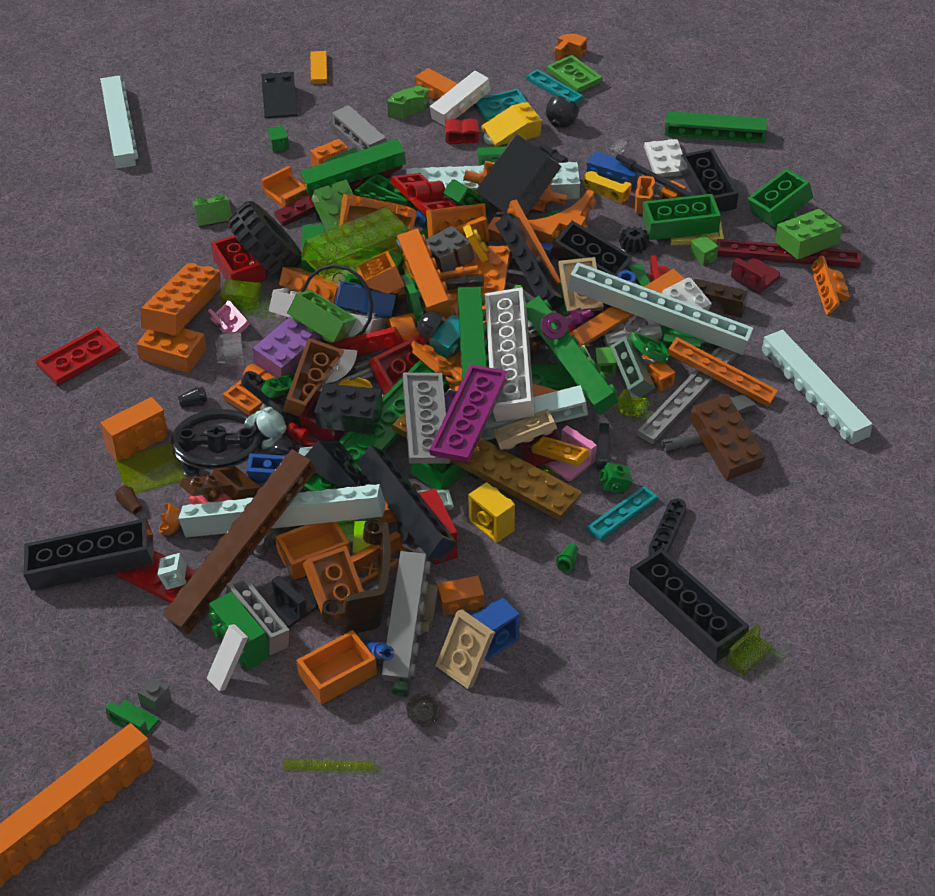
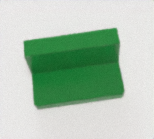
(129, 713)

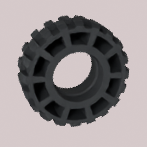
(264, 238)

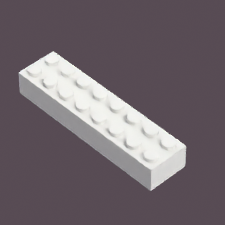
(510, 352)

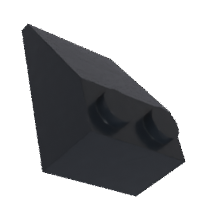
(279, 95)

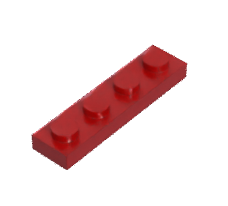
(371, 341)

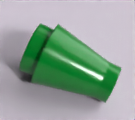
(567, 559)

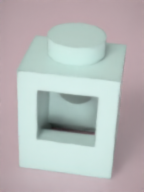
(172, 571)

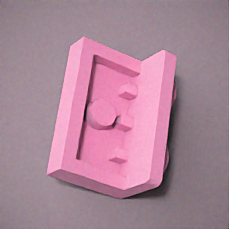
(229, 318)

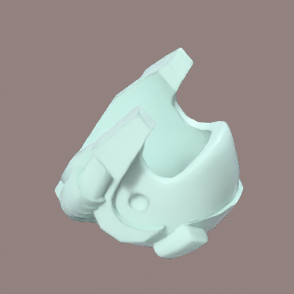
(269, 423)

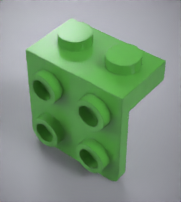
(212, 210)

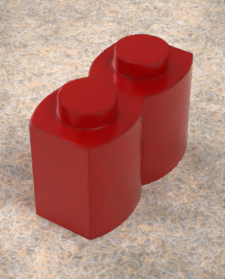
(461, 131)

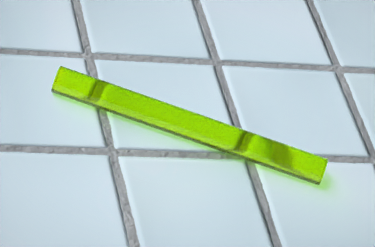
(328, 764)

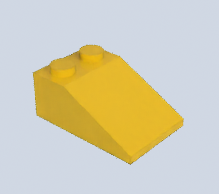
(516, 119)

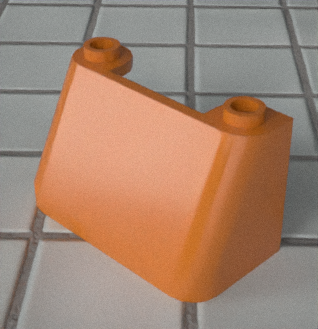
(356, 207)

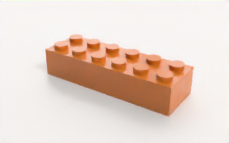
(422, 269)
(180, 299)

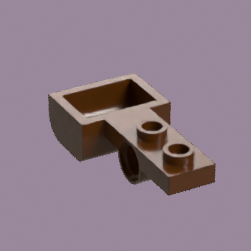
(226, 480)

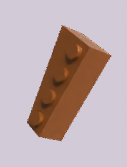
(313, 371)

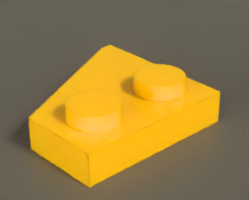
(476, 242)

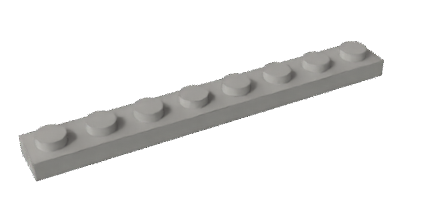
(680, 400)

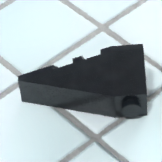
(335, 464)

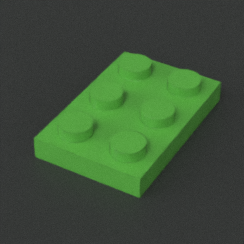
(574, 74)

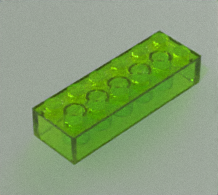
(354, 241)

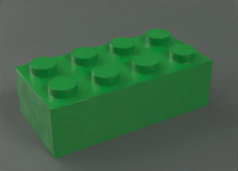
(681, 216)

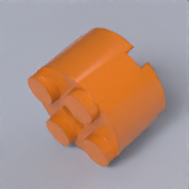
(405, 325)

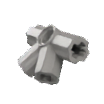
(638, 326)

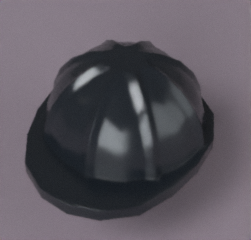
(429, 324)

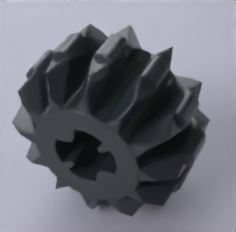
(634, 239)

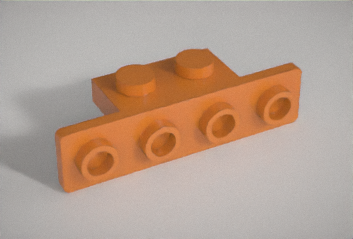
(829, 285)

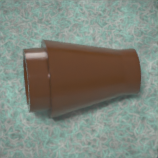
(127, 497)

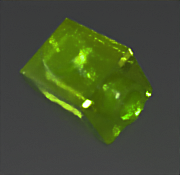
(631, 406)

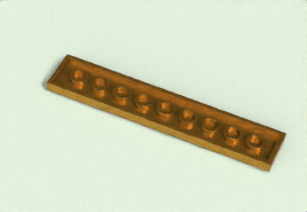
(515, 477)

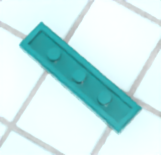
(553, 86)
(622, 513)

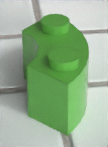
(408, 102)

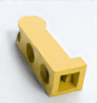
(606, 187)

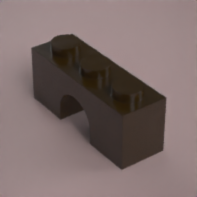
(731, 298)

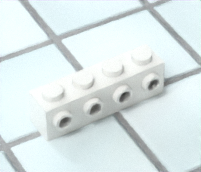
(460, 98)

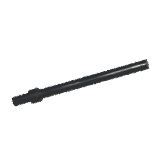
(632, 164)

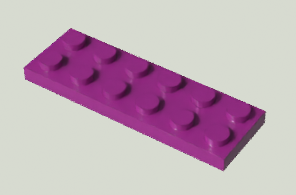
(468, 413)

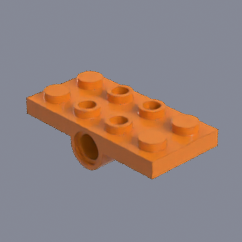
(241, 397)

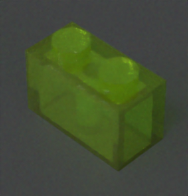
(241, 294)

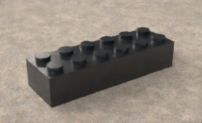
(88, 554)
(687, 604)

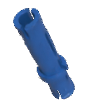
(379, 651)

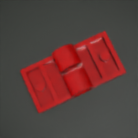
(421, 192)

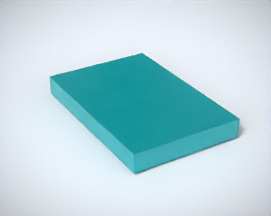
(497, 103)

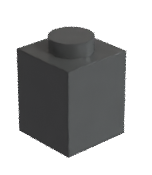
(154, 696)

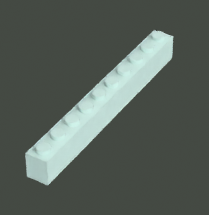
(660, 308)
(305, 509)

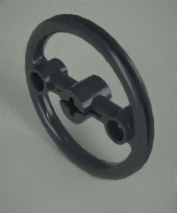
(216, 439)

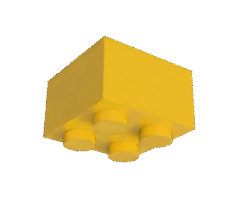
(491, 512)

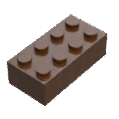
(726, 437)

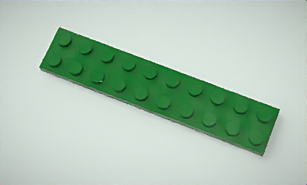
(384, 436)

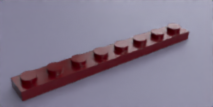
(306, 206)
(775, 252)

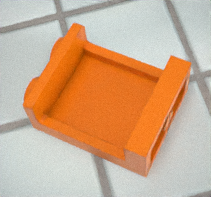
(283, 187)

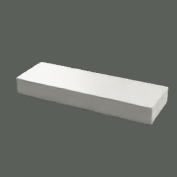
(227, 657)

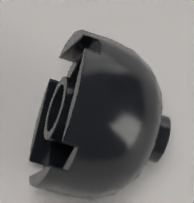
(560, 112)

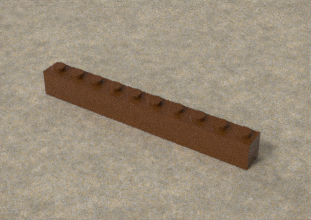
(239, 541)

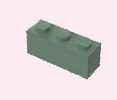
(632, 367)

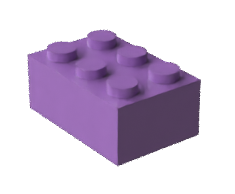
(283, 348)

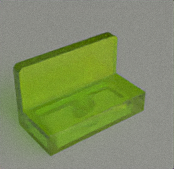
(748, 651)

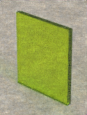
(150, 468)

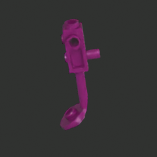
(577, 318)

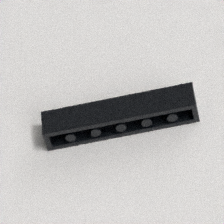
(529, 260)

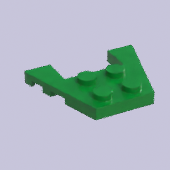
(413, 298)

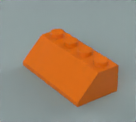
(381, 274)

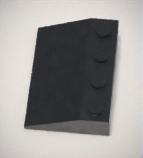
(518, 174)

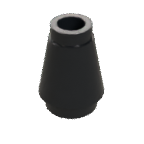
(193, 397)

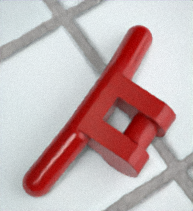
(299, 435)

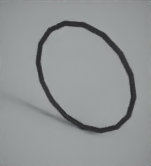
(362, 281)

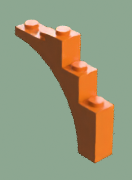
(551, 227)

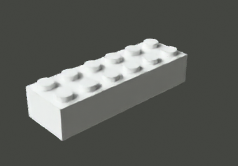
(283, 298)

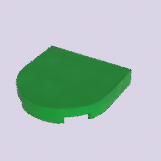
(650, 347)

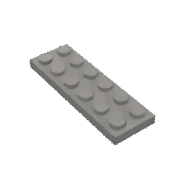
(424, 414)

